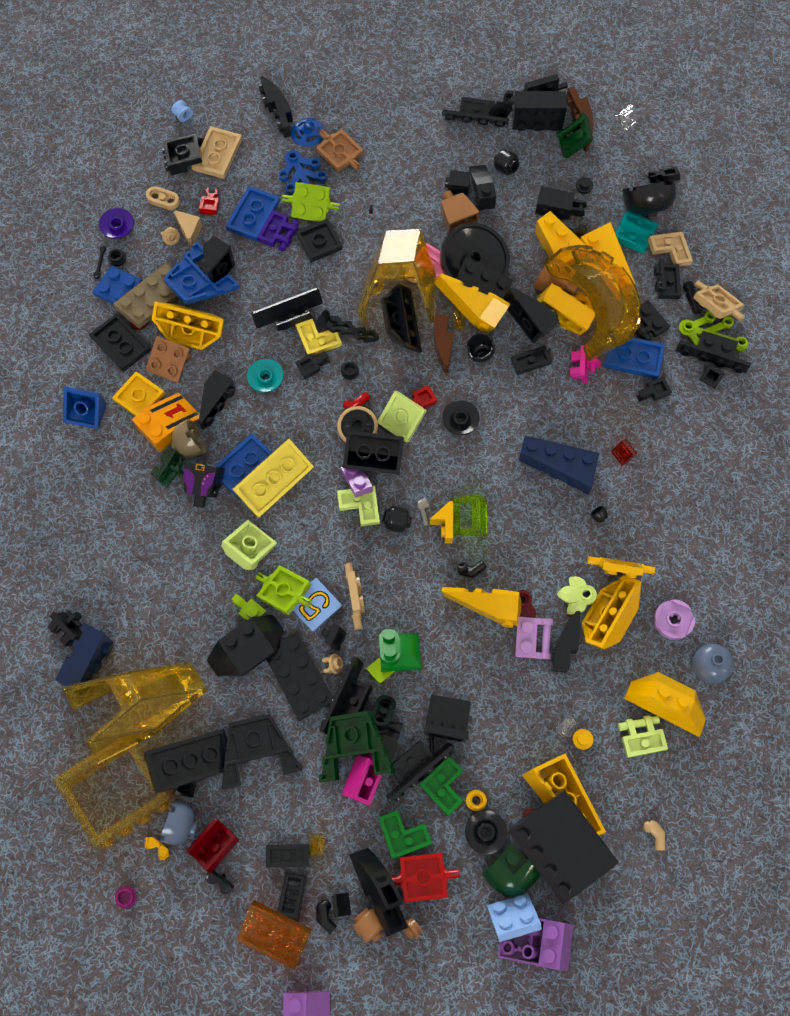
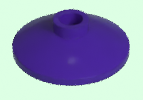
(115, 217)

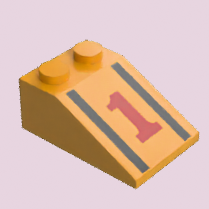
(161, 418)

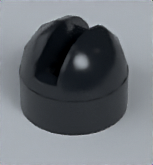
(599, 514)

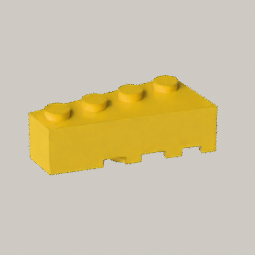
(605, 240)
(557, 776)

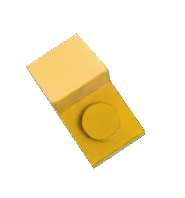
(445, 517)

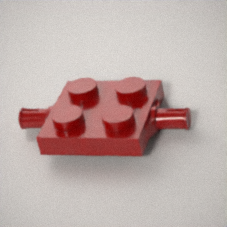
(424, 877)

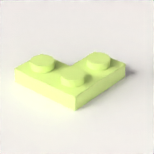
(365, 503)

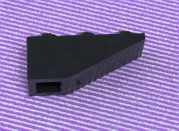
(215, 393)

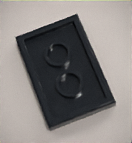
(120, 342)

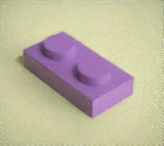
(357, 481)

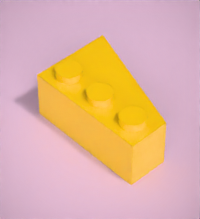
(554, 234)
(570, 312)

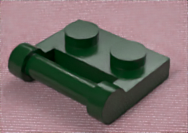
(576, 140)

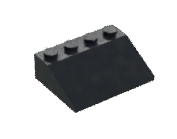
(563, 846)

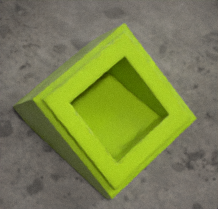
(375, 671)

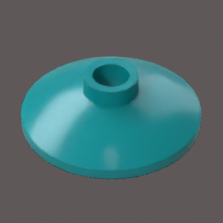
(263, 368)

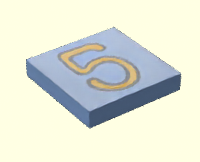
(323, 606)

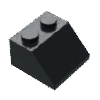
(217, 259)

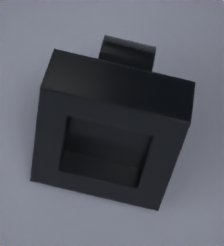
(334, 636)

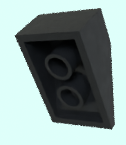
(530, 314)

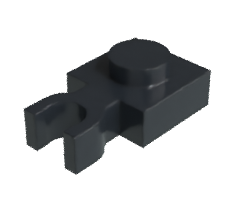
(665, 175)

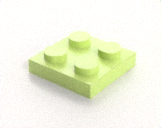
(401, 416)

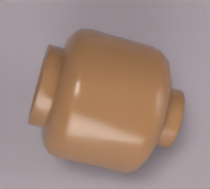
(368, 925)

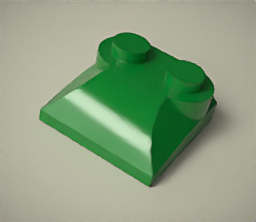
(399, 651)

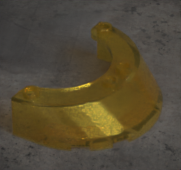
(608, 290)

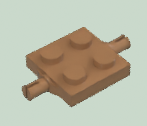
(339, 150)

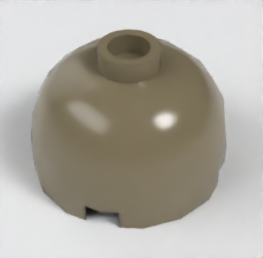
(187, 440)

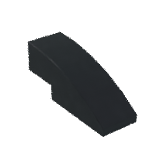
(567, 644)

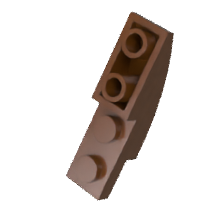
(578, 107)

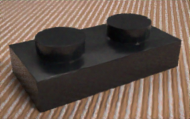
(531, 360)
(287, 855)

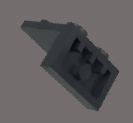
(447, 718)

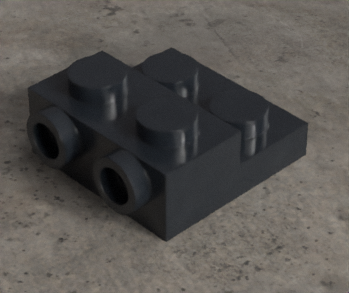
(181, 153)

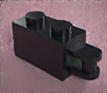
(559, 203)

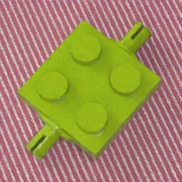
(310, 202)
(283, 590)

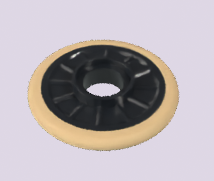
(354, 414)

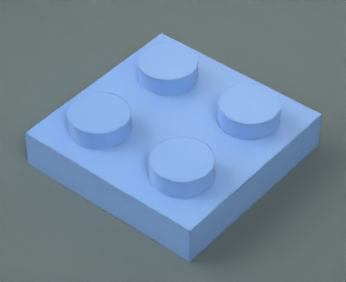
(514, 917)

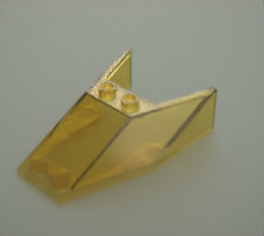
(401, 257)
(147, 704)

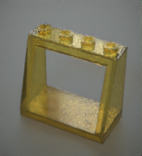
(89, 767)

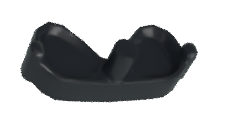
(224, 885)

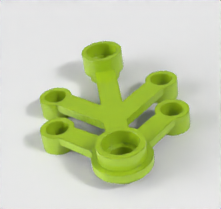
(696, 330)

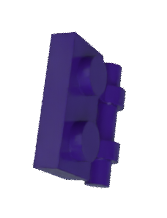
(273, 228)

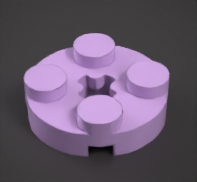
(684, 616)

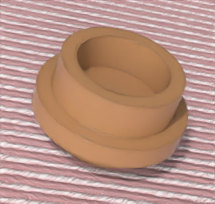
(413, 929)

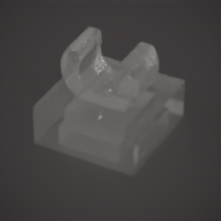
(627, 117)

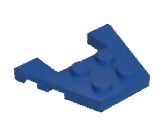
(192, 284)

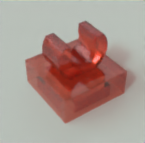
(624, 452)

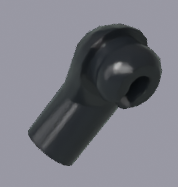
(322, 916)

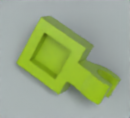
(248, 609)

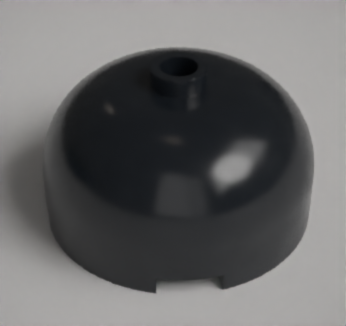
(650, 198)

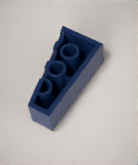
(561, 462)

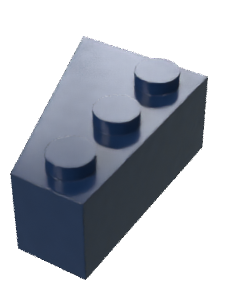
(86, 657)

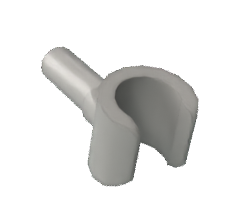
(422, 505)

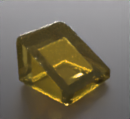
(317, 845)

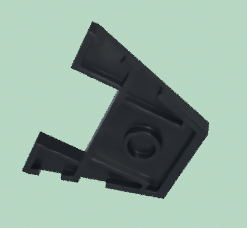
(255, 740)

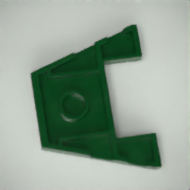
(352, 736)

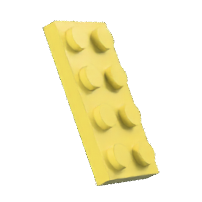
(273, 478)

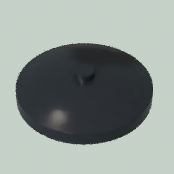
(477, 243)

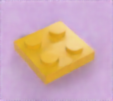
(138, 394)

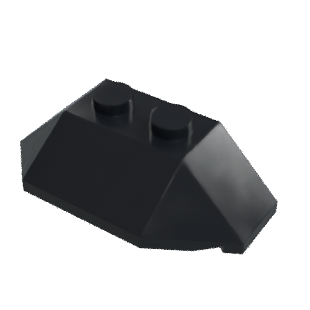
(401, 318)
(246, 646)

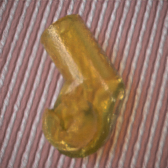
(457, 318)

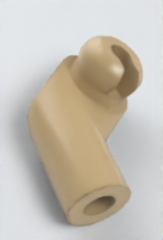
(659, 834)

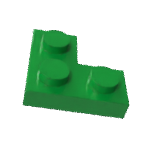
(438, 787)
(401, 841)

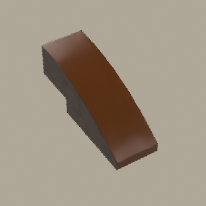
(443, 341)

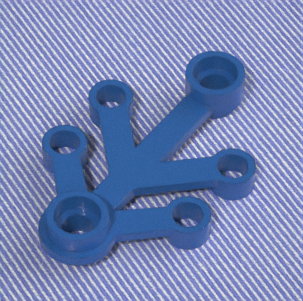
(301, 173)

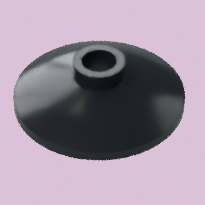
(463, 410)
(496, 827)

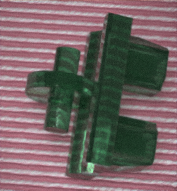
(170, 468)

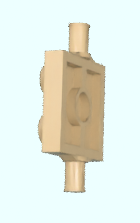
(718, 301)
(356, 601)

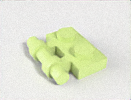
(642, 743)

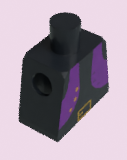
(202, 481)

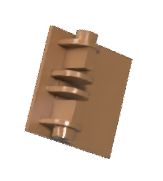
(167, 359)

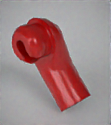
(359, 401)

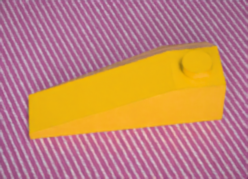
(480, 309)
(499, 606)

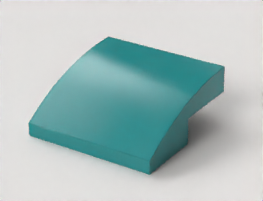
(635, 231)

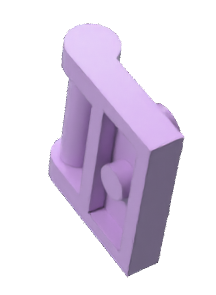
(527, 636)

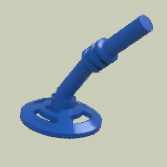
(310, 123)

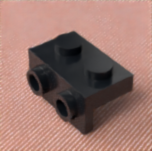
(667, 281)

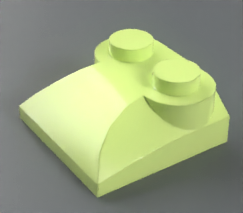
(248, 545)

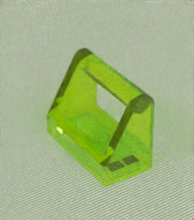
(479, 515)

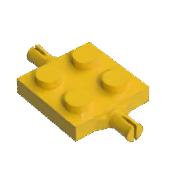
(612, 566)

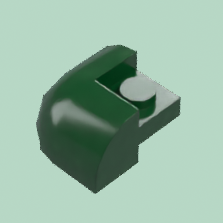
(511, 873)

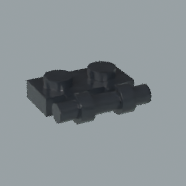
(652, 320)

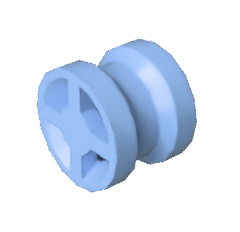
(182, 111)

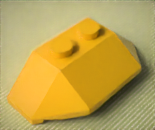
(187, 325)
(612, 612)
(668, 700)

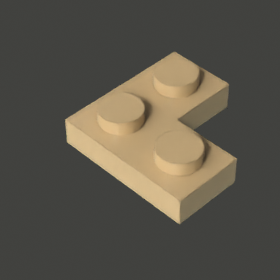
(674, 245)

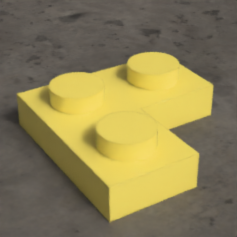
(315, 342)

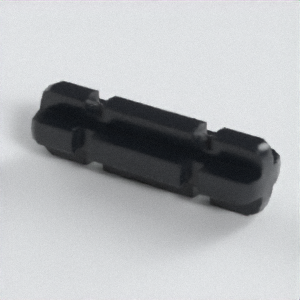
(696, 307)

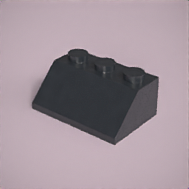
(373, 452)

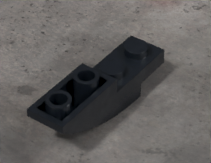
(277, 104)
(381, 888)

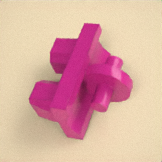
(582, 371)

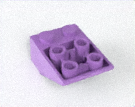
(541, 948)

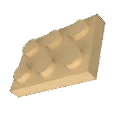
(218, 152)

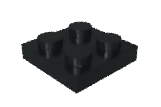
(319, 240)

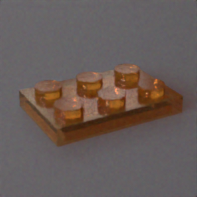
(274, 934)

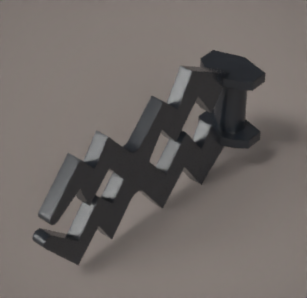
(322, 322)

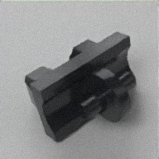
(69, 624)

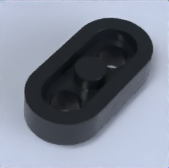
(383, 711)

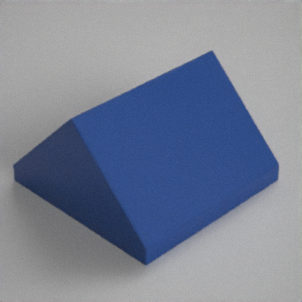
(83, 407)

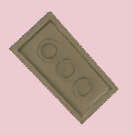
(139, 302)

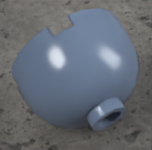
(712, 663)
(178, 824)

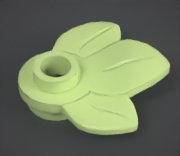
(574, 595)

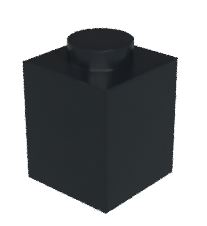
(458, 182)

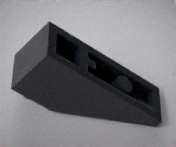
(483, 187)

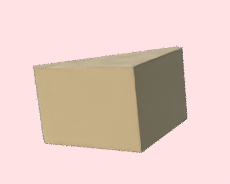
(189, 225)

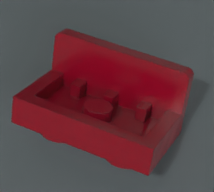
(213, 845)

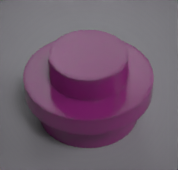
(125, 897)

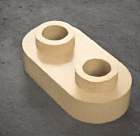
(163, 199)

